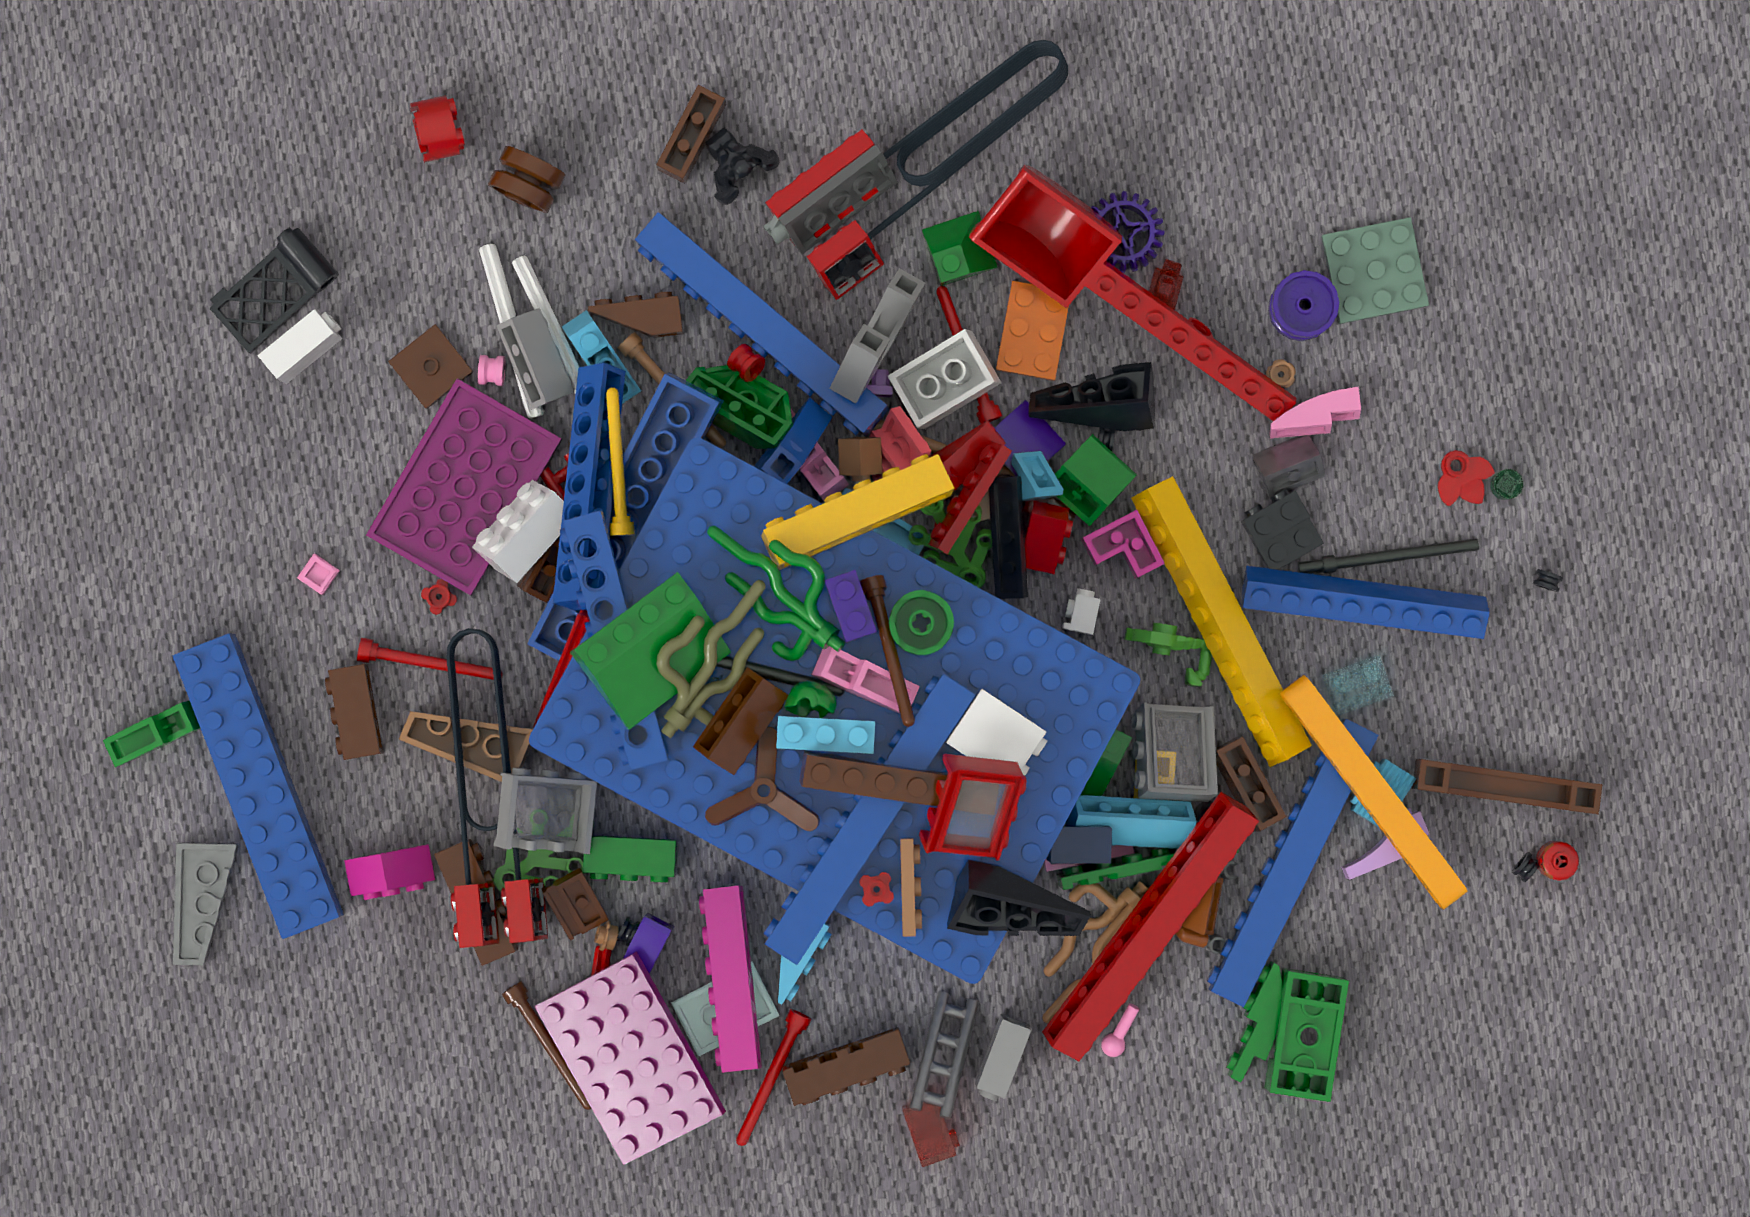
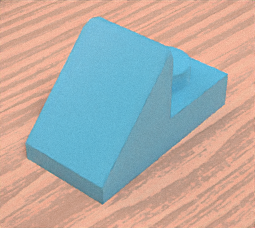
(1036, 476)

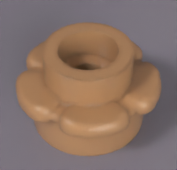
(1281, 366)
(606, 936)

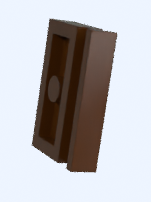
(575, 904)

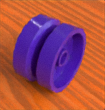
(1299, 323)

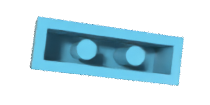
(825, 734)

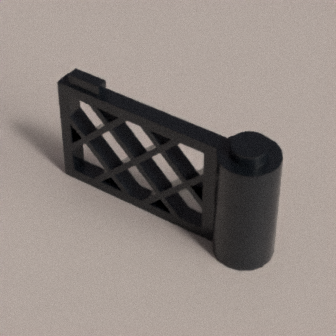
(301, 261)

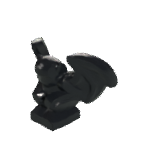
(735, 163)

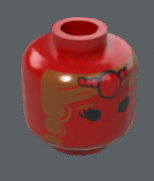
(1547, 860)

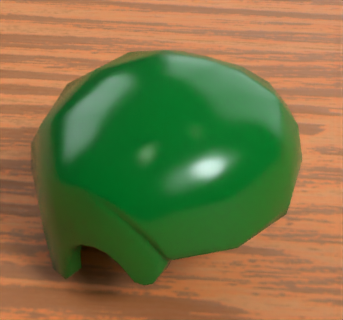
(810, 696)

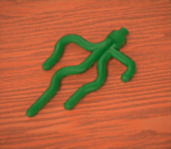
(803, 615)

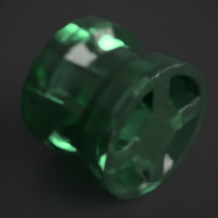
(1512, 483)

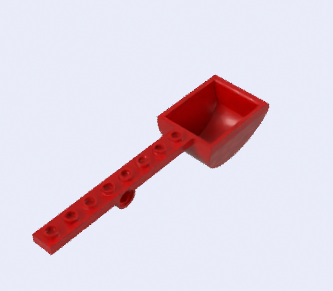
(1065, 247)

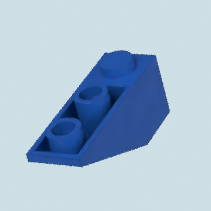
(797, 443)

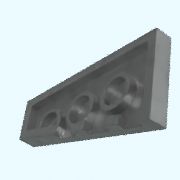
(200, 888)

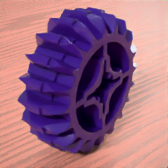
(1137, 227)

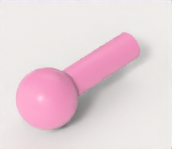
(1114, 1043)

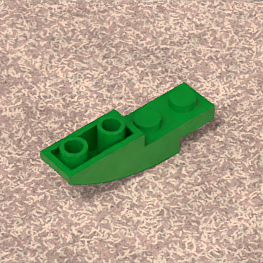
(1265, 1011)

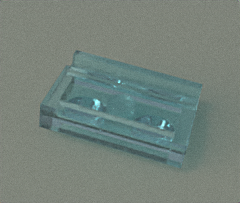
(1357, 685)

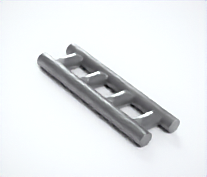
(927, 1063)

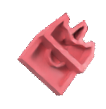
(899, 441)

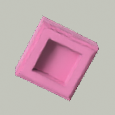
(318, 574)

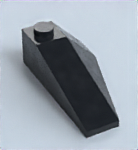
(1111, 402)
(999, 900)

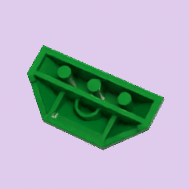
(750, 410)

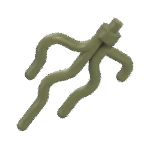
(694, 694)

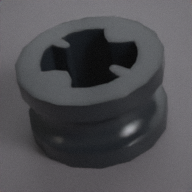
(1106, 437)
(1547, 580)
(1526, 867)
(628, 931)

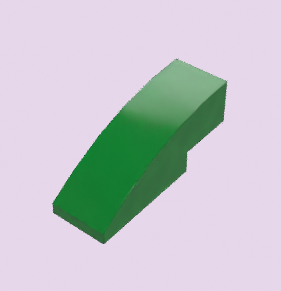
(152, 733)

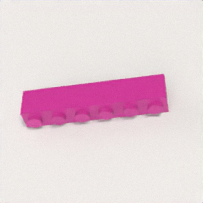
(731, 979)

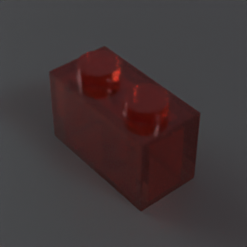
(930, 1134)

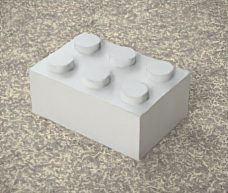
(944, 379)
(522, 531)

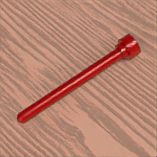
(986, 409)
(371, 651)
(795, 1025)

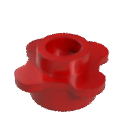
(430, 594)
(882, 881)

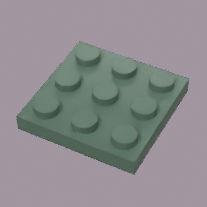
(1375, 270)

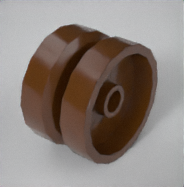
(527, 177)

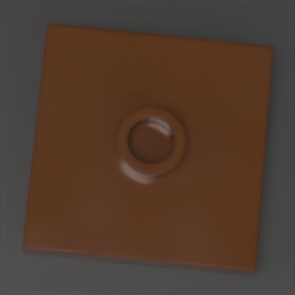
(430, 366)

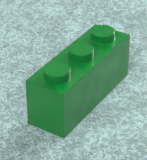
(631, 858)

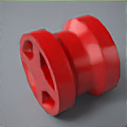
(746, 362)

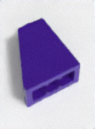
(650, 940)

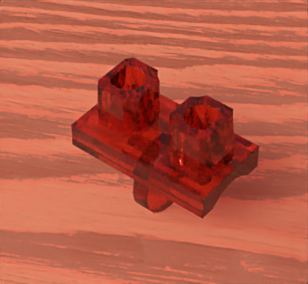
(1167, 282)

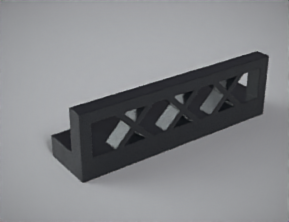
(1008, 537)

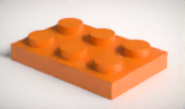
(1031, 333)

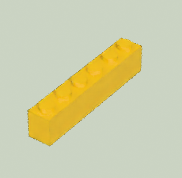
(860, 510)

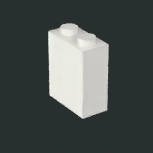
(301, 345)
(996, 732)

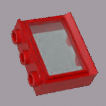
(974, 806)

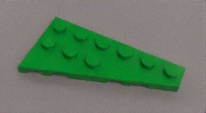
(1130, 865)

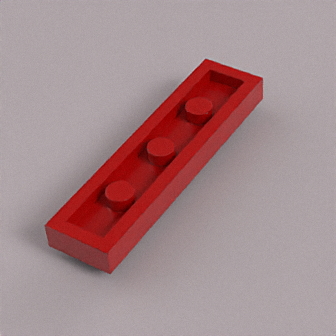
(975, 487)

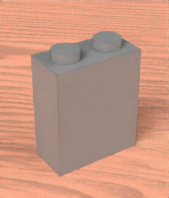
(1002, 1057)

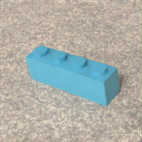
(1136, 820)

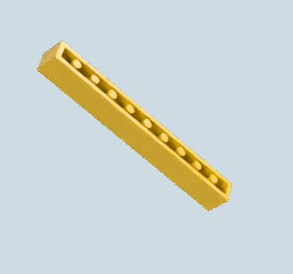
(1221, 621)

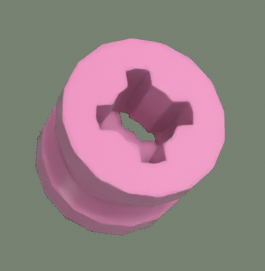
(491, 370)

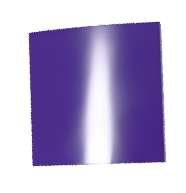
(1028, 435)

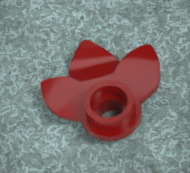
(1467, 481)

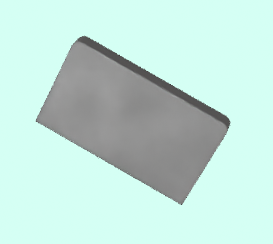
(1289, 465)

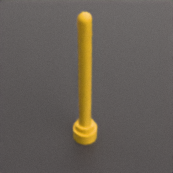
(621, 523)

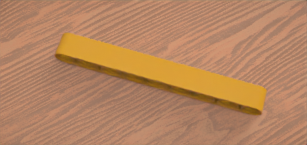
(1373, 792)

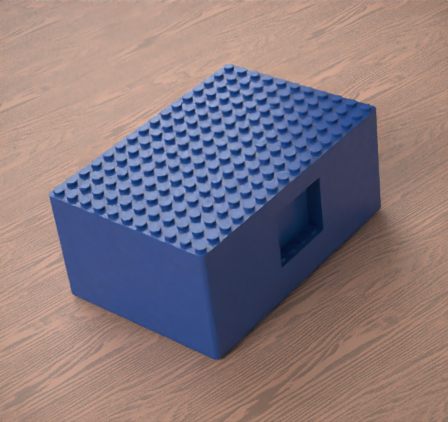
(992, 648)

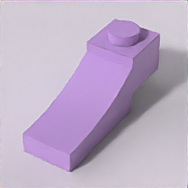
(1380, 855)

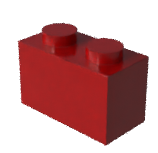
(1045, 536)

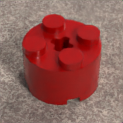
(436, 128)

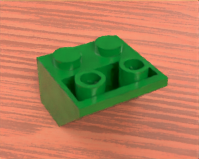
(1092, 480)

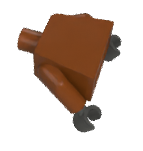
(1203, 918)

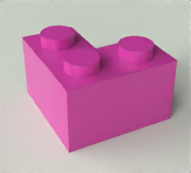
(1127, 537)
(387, 872)

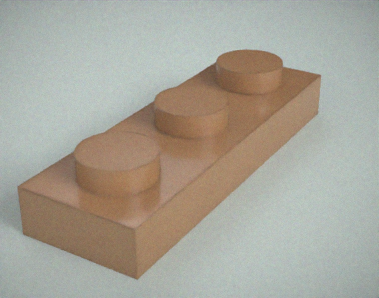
(910, 887)

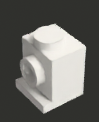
(1082, 612)

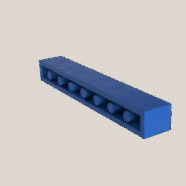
(1365, 602)

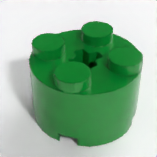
(931, 607)

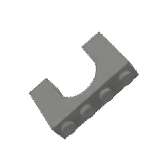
(878, 336)

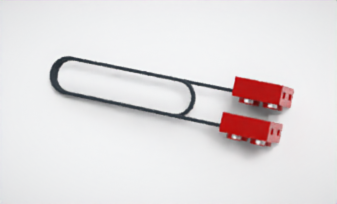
(476, 902)

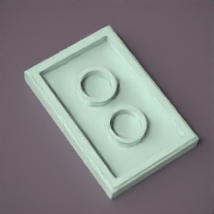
(697, 1013)

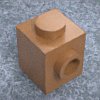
(860, 457)

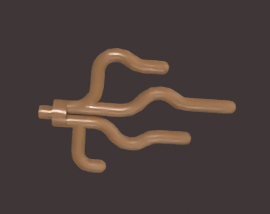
(1116, 913)

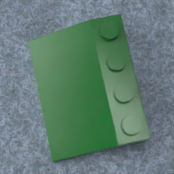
(625, 651)

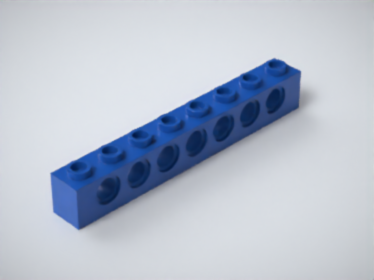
(588, 471)
(593, 527)

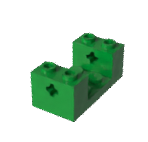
(1307, 1002)

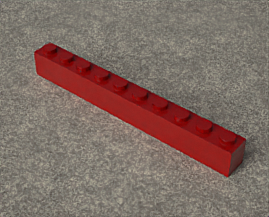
(1150, 926)

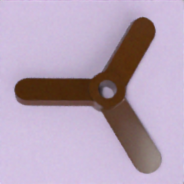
(750, 797)

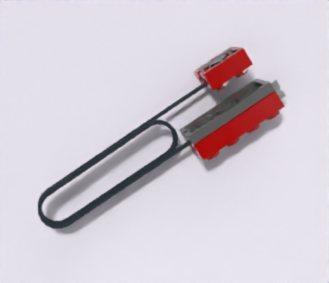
(859, 174)

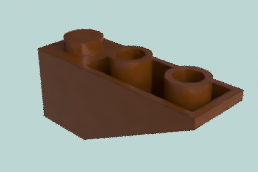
(650, 317)

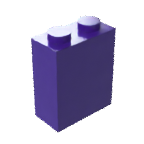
(850, 606)

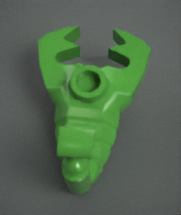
(1164, 639)

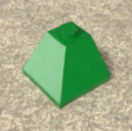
(953, 251)

